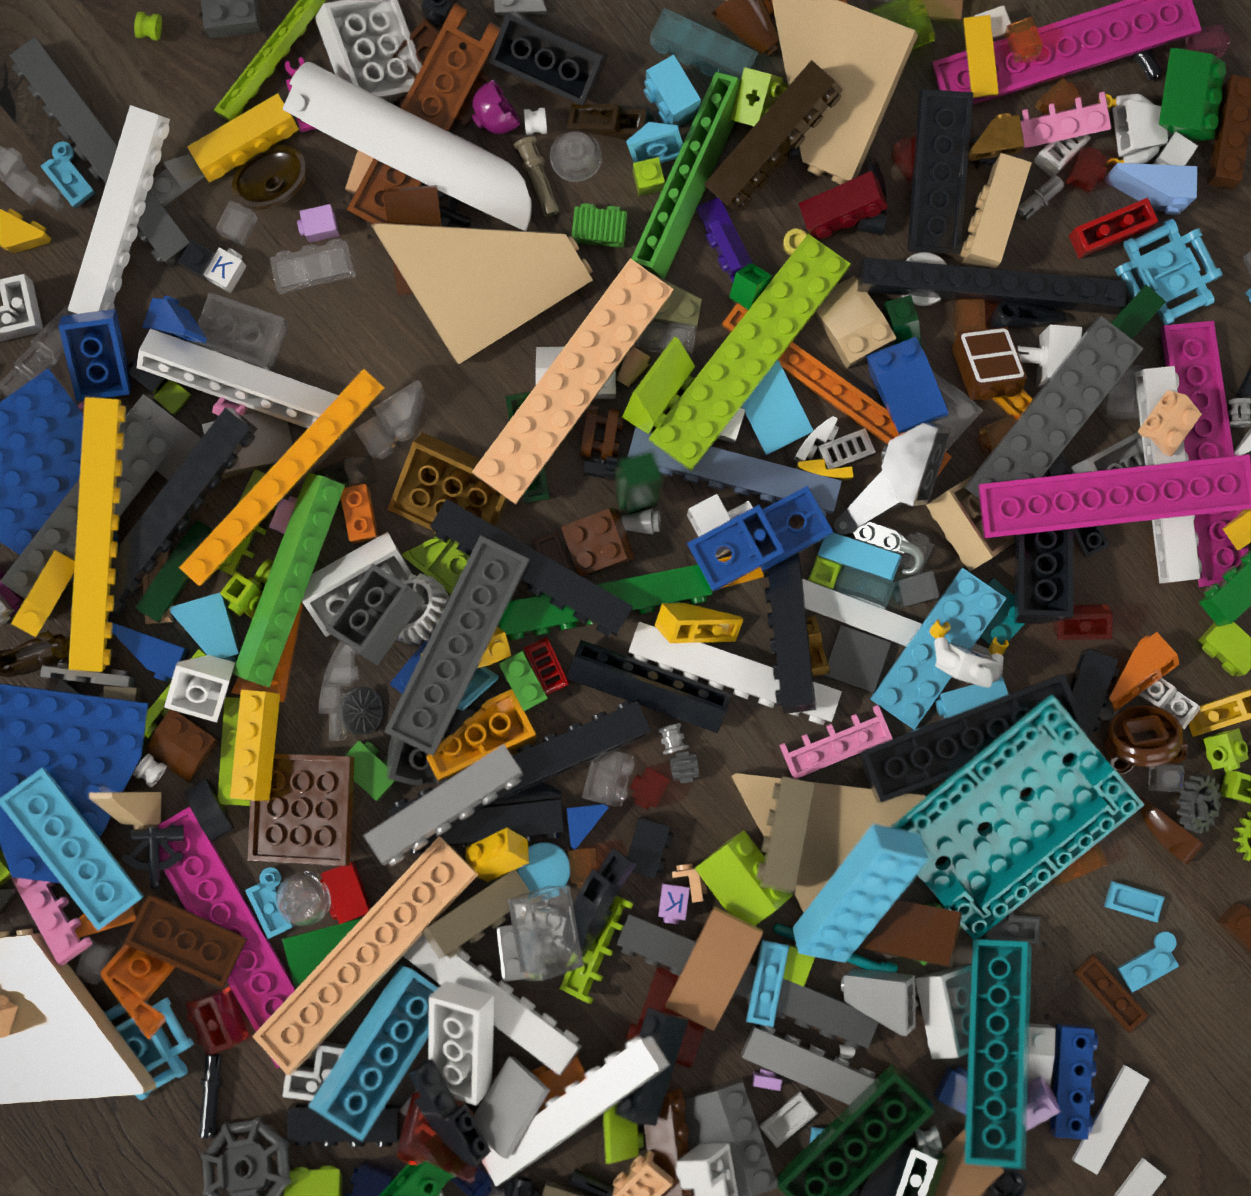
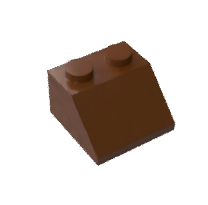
(182, 744)

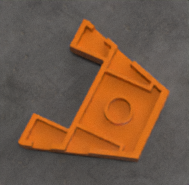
(133, 979)

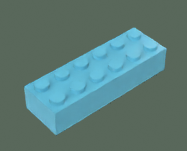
(860, 893)
(377, 1054)

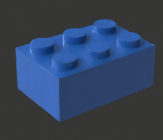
(95, 354)

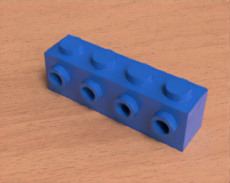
(1072, 1080)

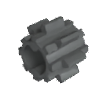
(684, 767)

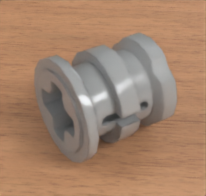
(1238, 418)
(672, 738)

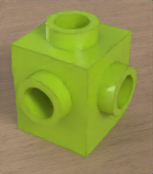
(242, 595)
(1226, 750)

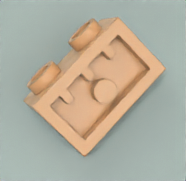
(642, 1179)

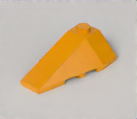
(495, 724)

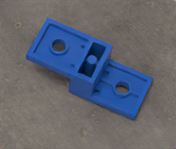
(760, 538)

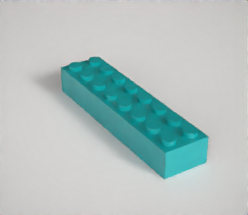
(998, 1054)

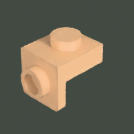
(697, 885)

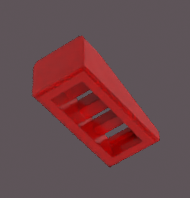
(537, 670)

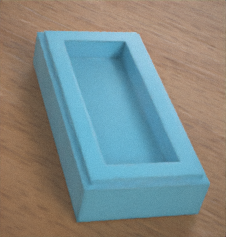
(1134, 901)

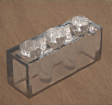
(312, 266)

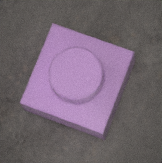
(766, 1079)

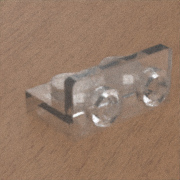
(609, 778)

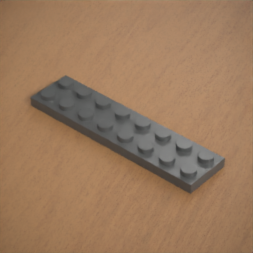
(1060, 406)
(141, 455)
(457, 645)

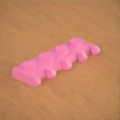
(1065, 123)
(837, 745)
(51, 919)

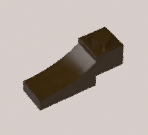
(607, 120)

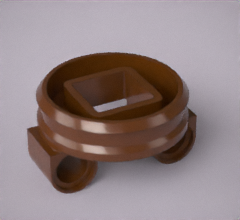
(1123, 751)

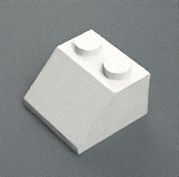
(200, 686)

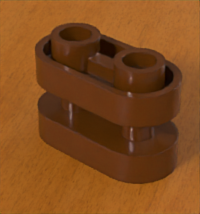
(613, 423)

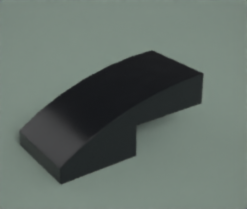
(208, 811)

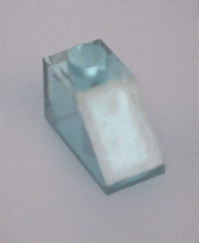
(864, 586)

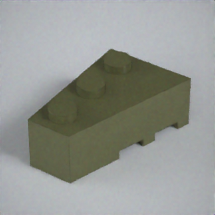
(679, 308)

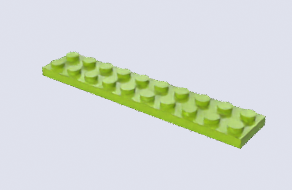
(749, 352)

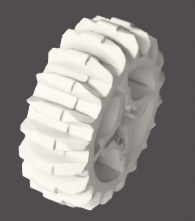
(428, 613)

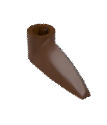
(1170, 834)

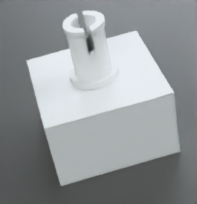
(1053, 348)
(712, 514)

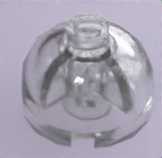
(303, 899)

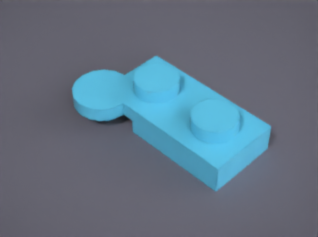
(66, 176)
(264, 902)
(1151, 963)

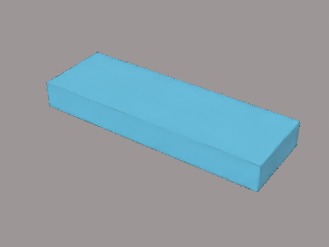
(860, 556)
(767, 983)

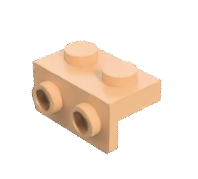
(1170, 421)

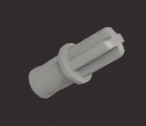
(1040, 197)

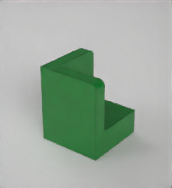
(749, 285)

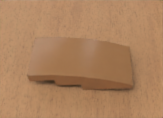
(714, 968)
(961, 1178)

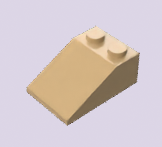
(854, 323)

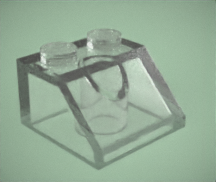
(402, 411)

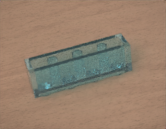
(700, 46)

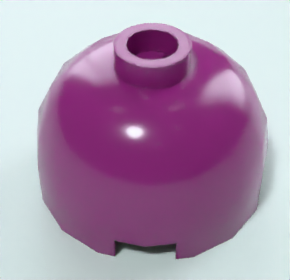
(494, 110)

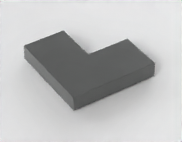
(1016, 929)

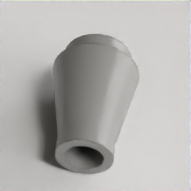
(643, 522)

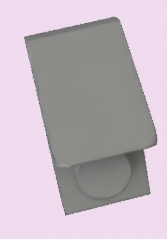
(176, 179)

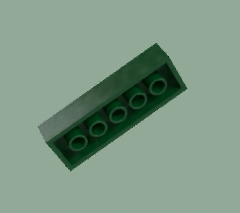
(858, 1138)

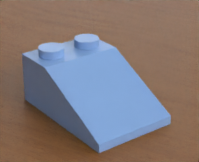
(1166, 186)

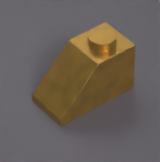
(1001, 136)

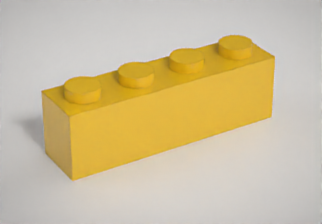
(243, 138)
(255, 745)

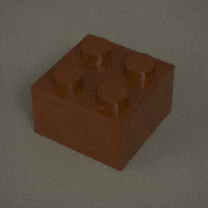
(598, 542)

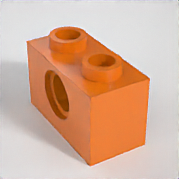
(359, 514)

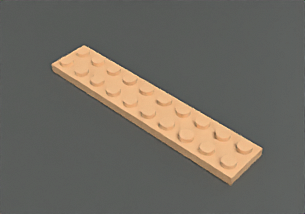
(572, 381)
(365, 955)

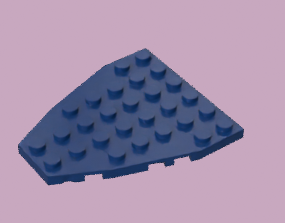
(37, 457)
(83, 745)

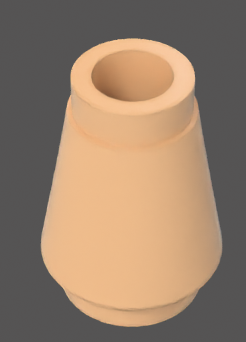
(632, 366)

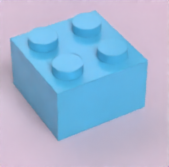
(671, 92)

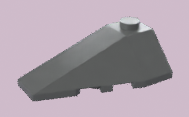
(409, 764)

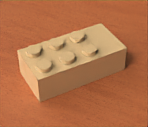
(996, 213)

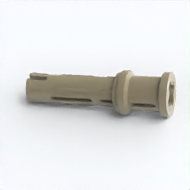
(534, 166)

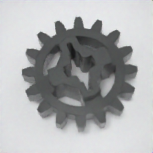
(1199, 803)

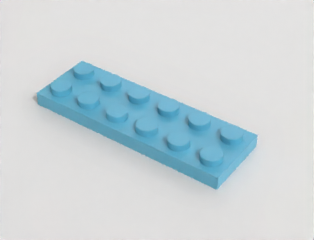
(914, 679)
(70, 848)

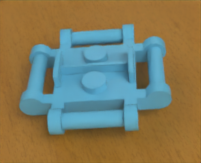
(1170, 269)
(157, 1049)

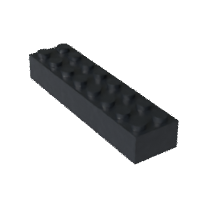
(952, 742)

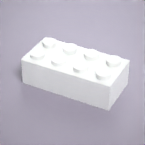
(462, 1039)

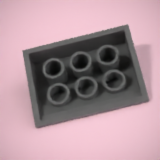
(726, 1116)

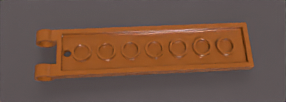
(435, 97)

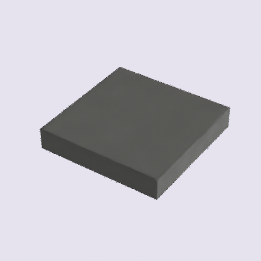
(857, 658)

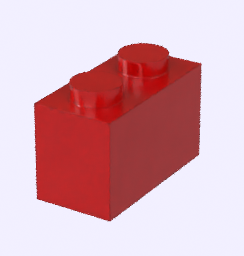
(346, 893)

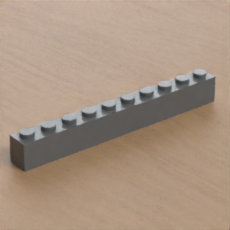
(93, 143)
(800, 1002)

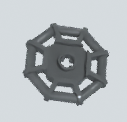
(248, 1150)

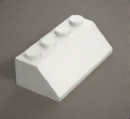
(334, 583)

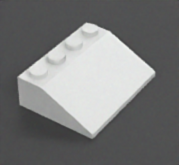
(361, 45)

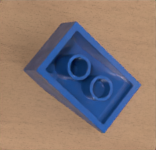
(906, 385)

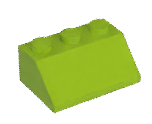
(660, 388)
(732, 879)
(621, 1137)

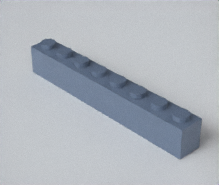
(743, 474)

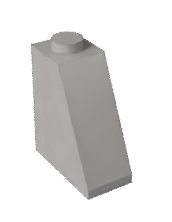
(883, 997)

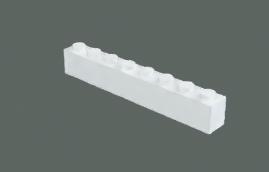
(119, 211)
(232, 379)
(1173, 537)
(724, 669)
(511, 1015)
(579, 1106)

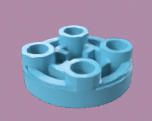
(546, 866)

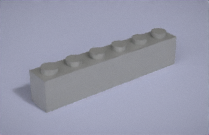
(444, 805)
(806, 1064)

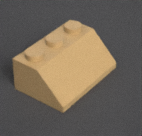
(961, 521)

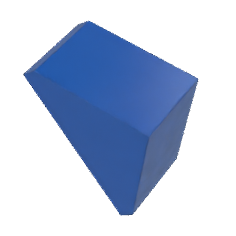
(582, 820)

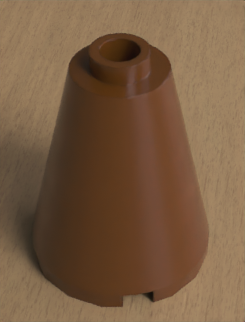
(750, 23)

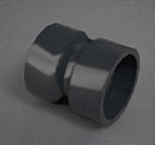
(1009, 1183)

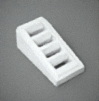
(1051, 162)
(824, 453)

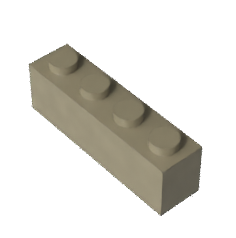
(786, 835)
(474, 916)

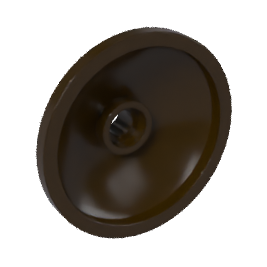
(270, 178)

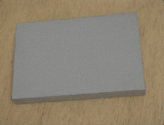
(509, 1107)

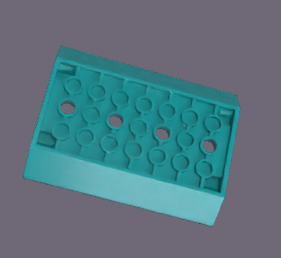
(1026, 836)

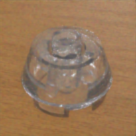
(575, 156)

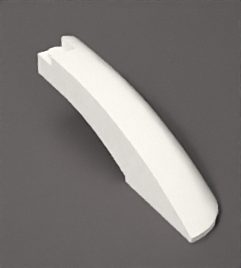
(409, 144)

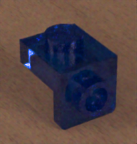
(479, 1187)

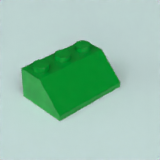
(1192, 94)

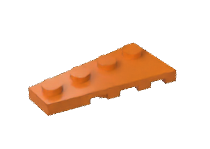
(282, 674)

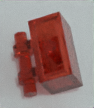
(217, 1021)

